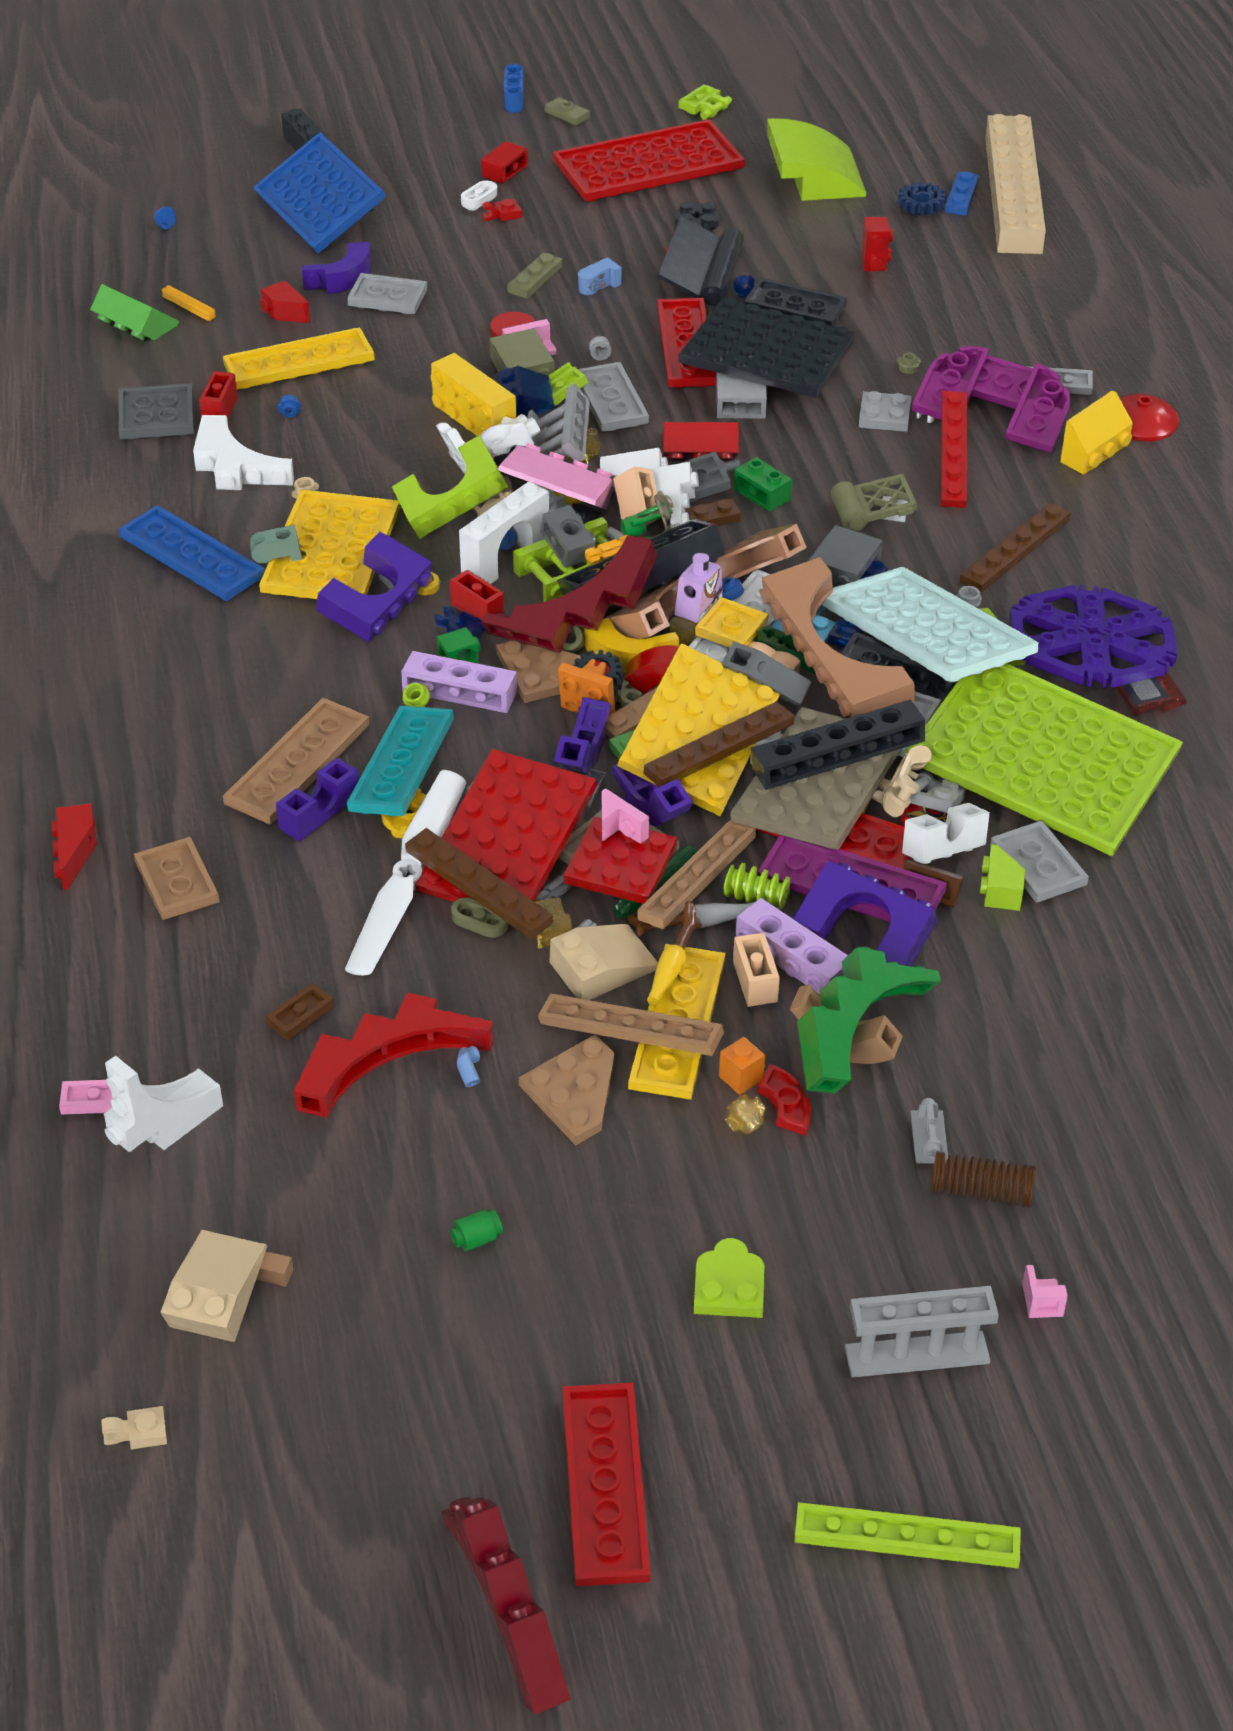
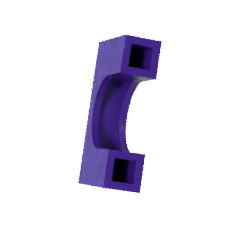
(369, 614)
(842, 888)

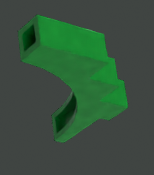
(829, 1028)

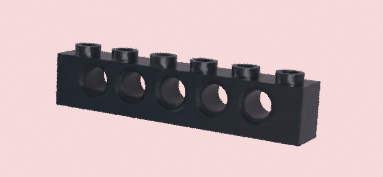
(838, 744)

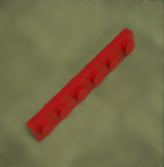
(954, 449)

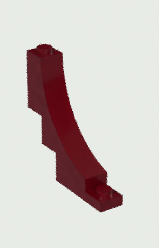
(551, 621)

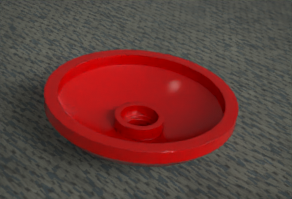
(1151, 417)

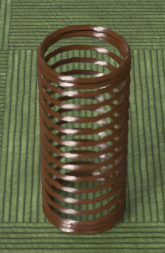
(939, 1166)

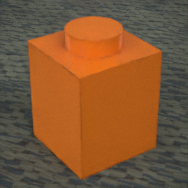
(741, 1065)

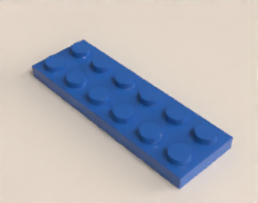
(191, 553)

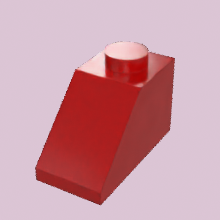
(285, 303)

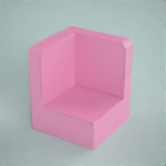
(1043, 1296)

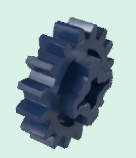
(921, 198)

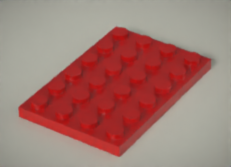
(514, 822)

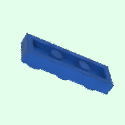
(962, 193)

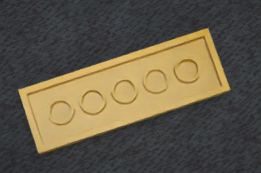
(299, 358)
(689, 996)

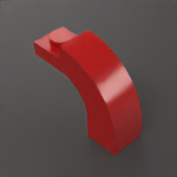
(649, 667)

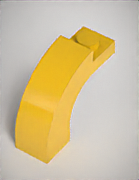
(624, 647)

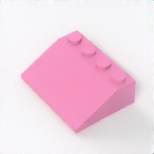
(559, 476)

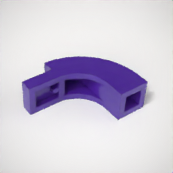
(341, 274)
(584, 746)
(657, 802)

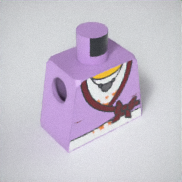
(698, 588)

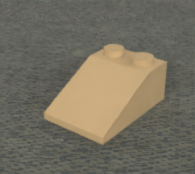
(599, 959)
(214, 1285)

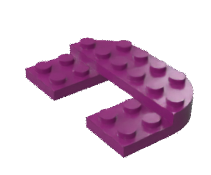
(1034, 393)

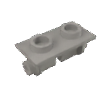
(928, 1131)

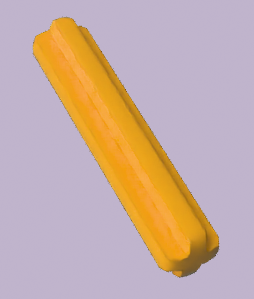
(188, 303)

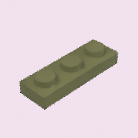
(535, 275)

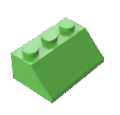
(131, 314)

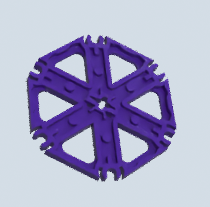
(1096, 636)

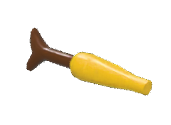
(674, 956)

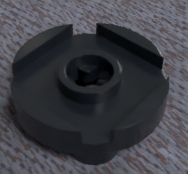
(701, 214)

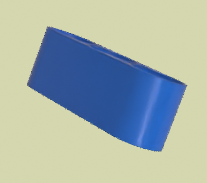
(513, 88)

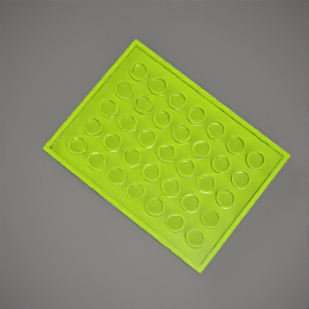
(1048, 754)

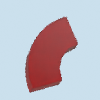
(789, 1099)

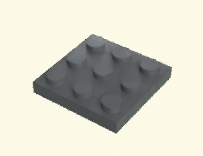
(155, 411)

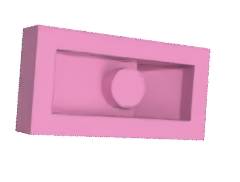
(624, 817)

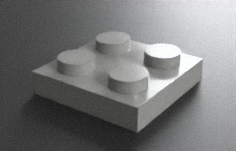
(885, 411)

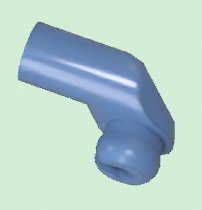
(465, 1065)

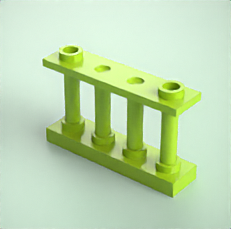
(540, 555)

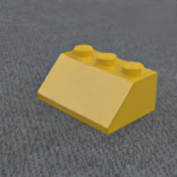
(1096, 433)

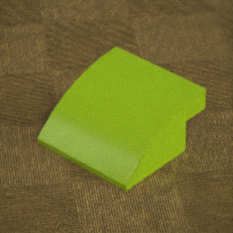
(815, 159)

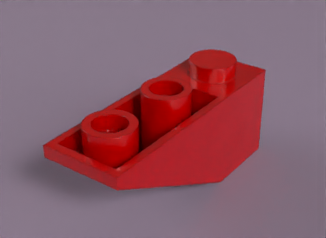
(75, 841)

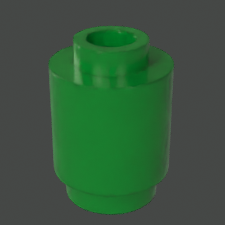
(476, 1229)

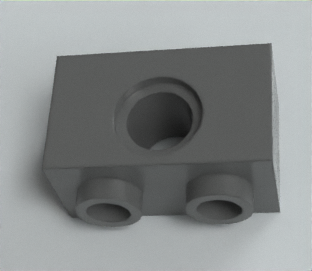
(567, 535)

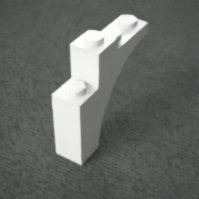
(234, 463)
(673, 480)
(156, 1111)

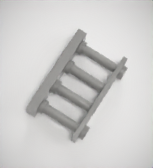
(573, 424)
(920, 1312)

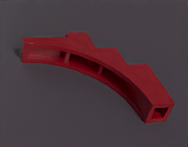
(520, 1620)

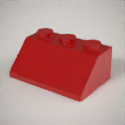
(700, 439)

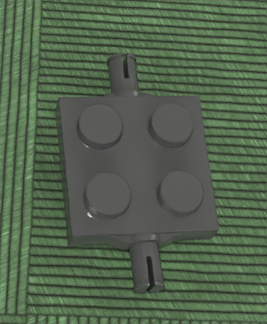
(712, 474)

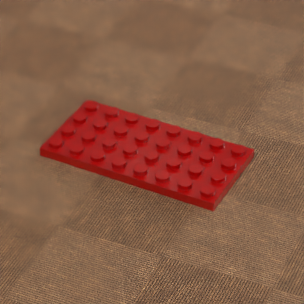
(648, 160)

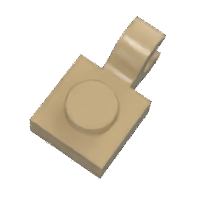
(142, 1428)

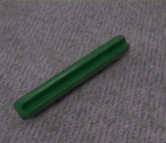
(624, 907)

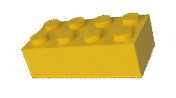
(469, 395)

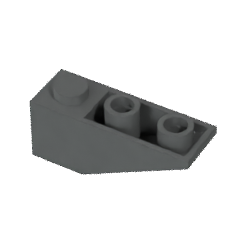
(767, 672)

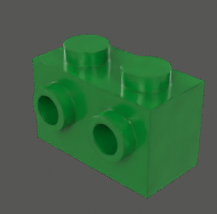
(762, 484)

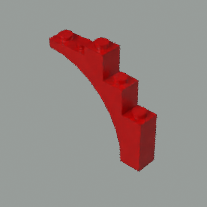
(417, 1027)

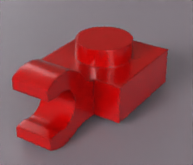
(504, 210)

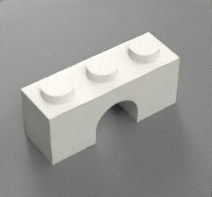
(932, 839)

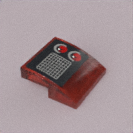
(1152, 693)

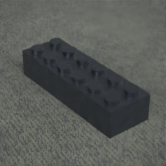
(674, 555)

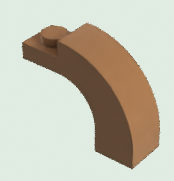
(873, 1039)

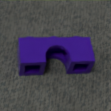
(302, 814)

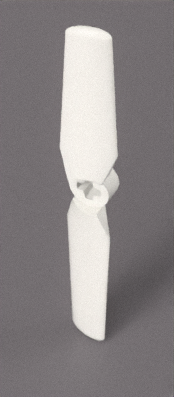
(397, 893)

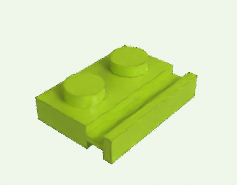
(564, 378)

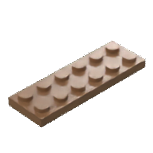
(296, 759)

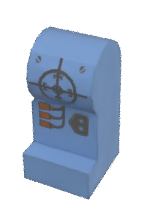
(599, 276)

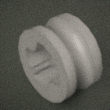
(599, 354)

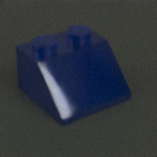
(530, 387)

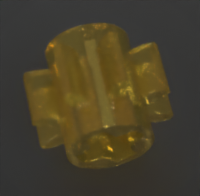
(745, 1114)

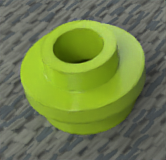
(414, 690)

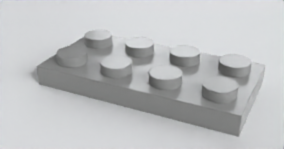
(613, 397)

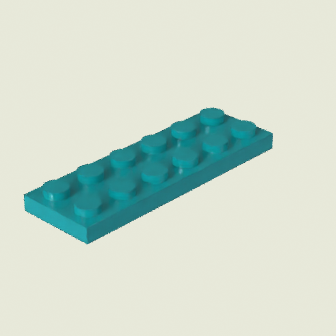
(400, 761)

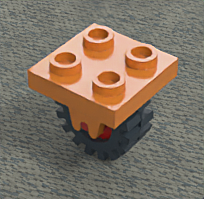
(592, 678)

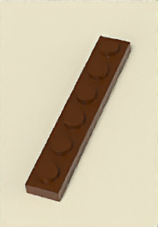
(1015, 547)
(719, 744)
(479, 883)

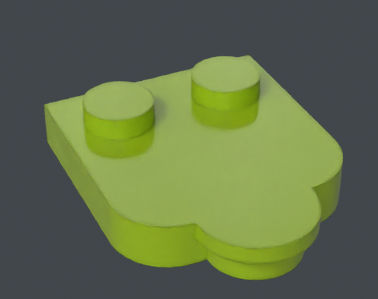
(729, 1281)

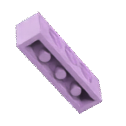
(462, 681)
(792, 945)

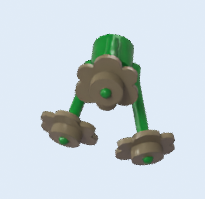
(635, 524)

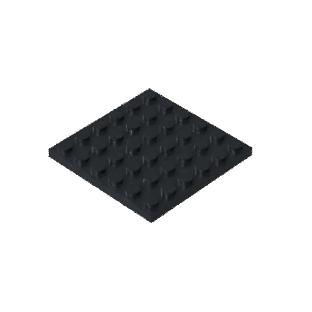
(767, 347)

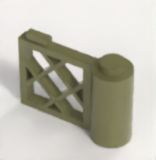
(855, 506)

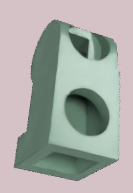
(275, 544)

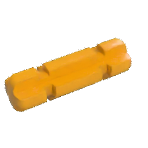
(604, 550)

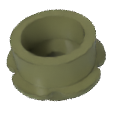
(908, 363)

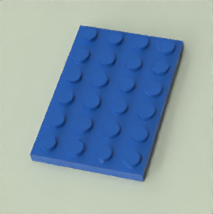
(319, 192)

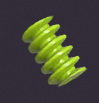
(754, 887)

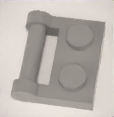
(940, 794)

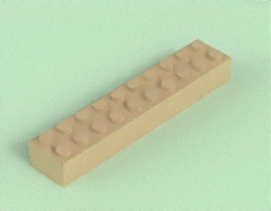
(1014, 185)

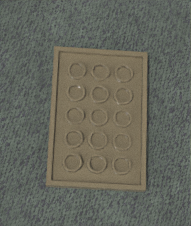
(819, 806)

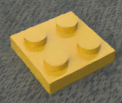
(731, 622)

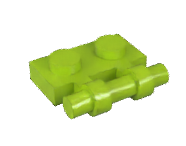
(706, 100)

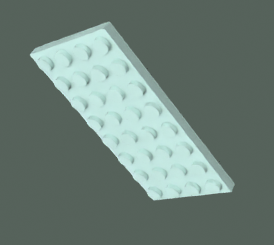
(929, 624)

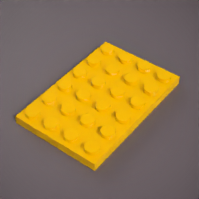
(331, 542)
(688, 704)

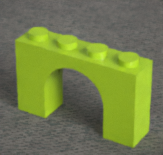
(479, 483)

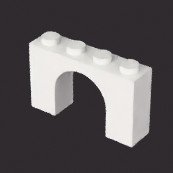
(483, 535)

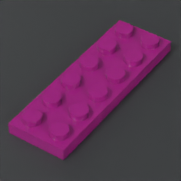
(806, 860)

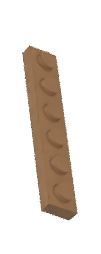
(696, 874)
(631, 1024)

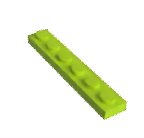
(908, 1535)

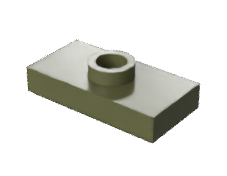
(567, 111)

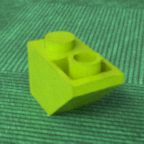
(1003, 882)

